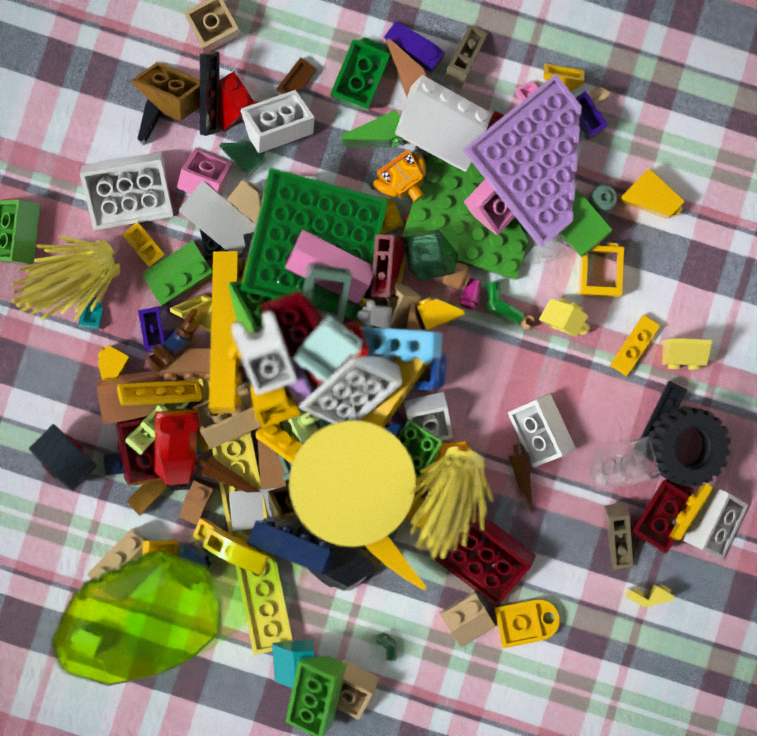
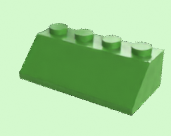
(315, 694)

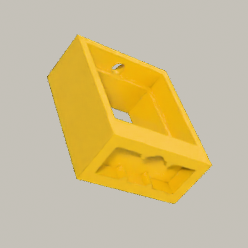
(616, 291)

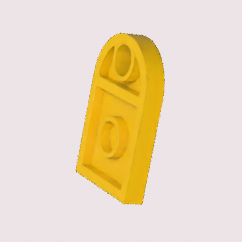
(524, 623)

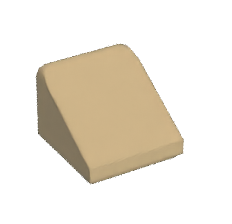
(599, 95)

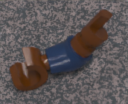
(174, 344)

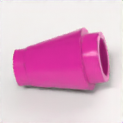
(470, 297)

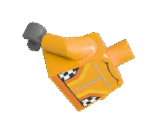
(401, 176)

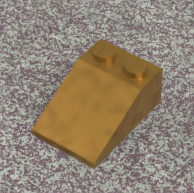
(169, 90)

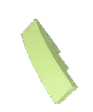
(145, 433)

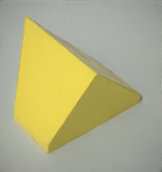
(204, 307)

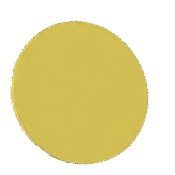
(352, 483)

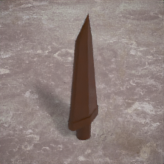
(521, 469)
(219, 472)

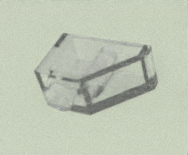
(547, 253)

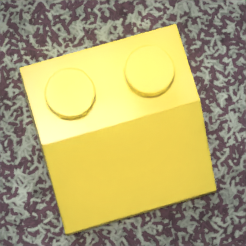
(686, 352)

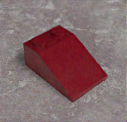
(295, 319)

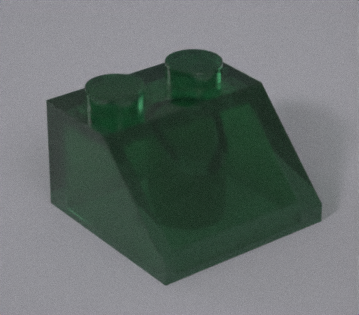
(430, 255)

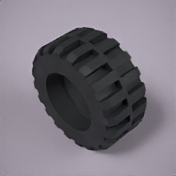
(713, 449)

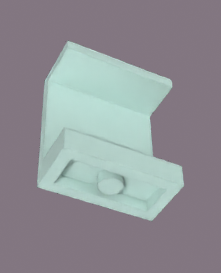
(327, 349)

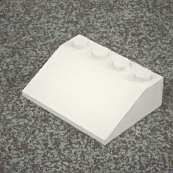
(441, 121)
(127, 190)
(354, 389)

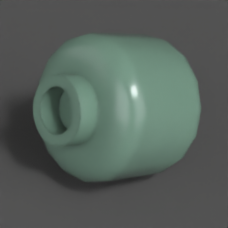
(603, 198)

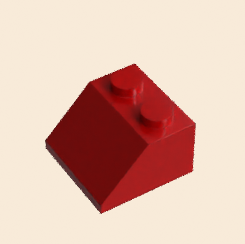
(231, 99)

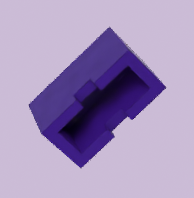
(590, 120)

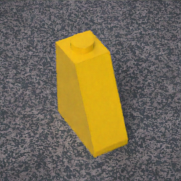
(653, 196)

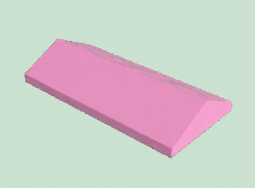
(314, 250)

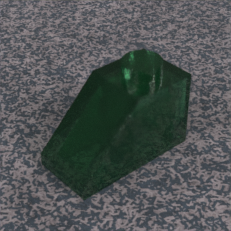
(244, 156)

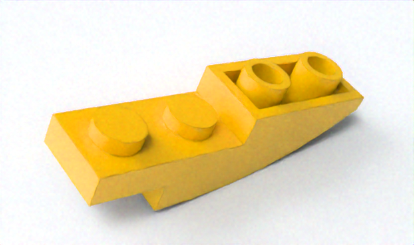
(230, 548)

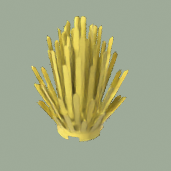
(65, 274)
(453, 494)

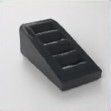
(149, 120)

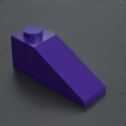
(416, 46)

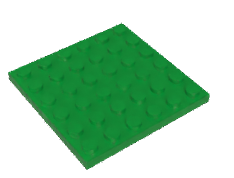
(322, 209)

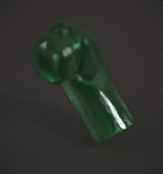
(389, 644)

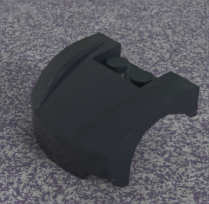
(348, 565)

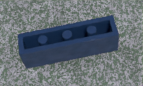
(291, 546)

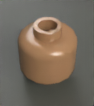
(458, 279)

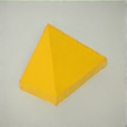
(570, 77)

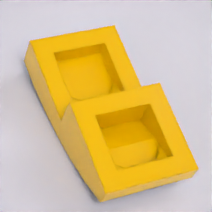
(143, 244)

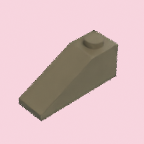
(465, 57)
(619, 535)

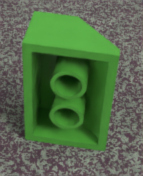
(18, 231)
(178, 274)

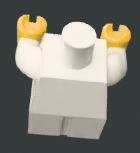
(374, 314)

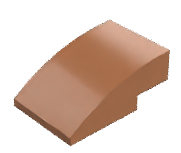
(109, 400)

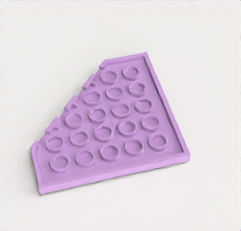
(534, 159)

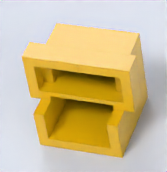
(274, 406)

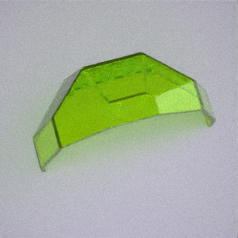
(138, 620)

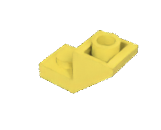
(656, 596)

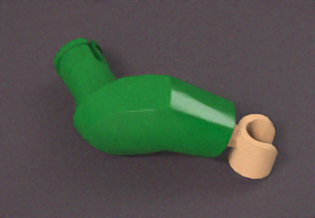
(504, 310)

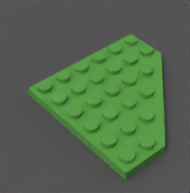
(444, 209)

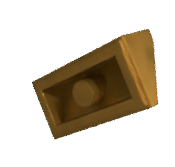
(146, 496)

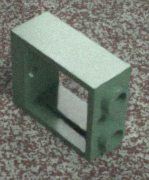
(329, 273)

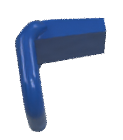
(438, 375)

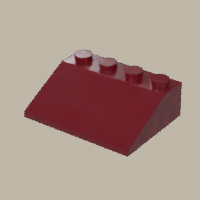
(489, 561)

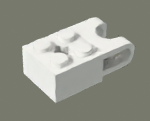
(264, 349)

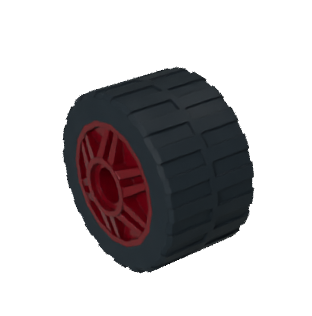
(63, 457)

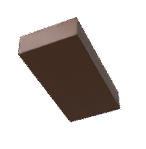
(297, 77)

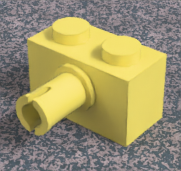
(565, 317)

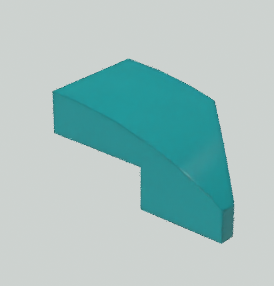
(91, 319)

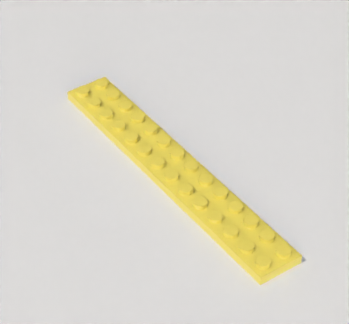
(262, 593)

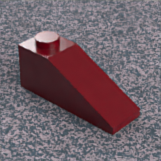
(386, 264)

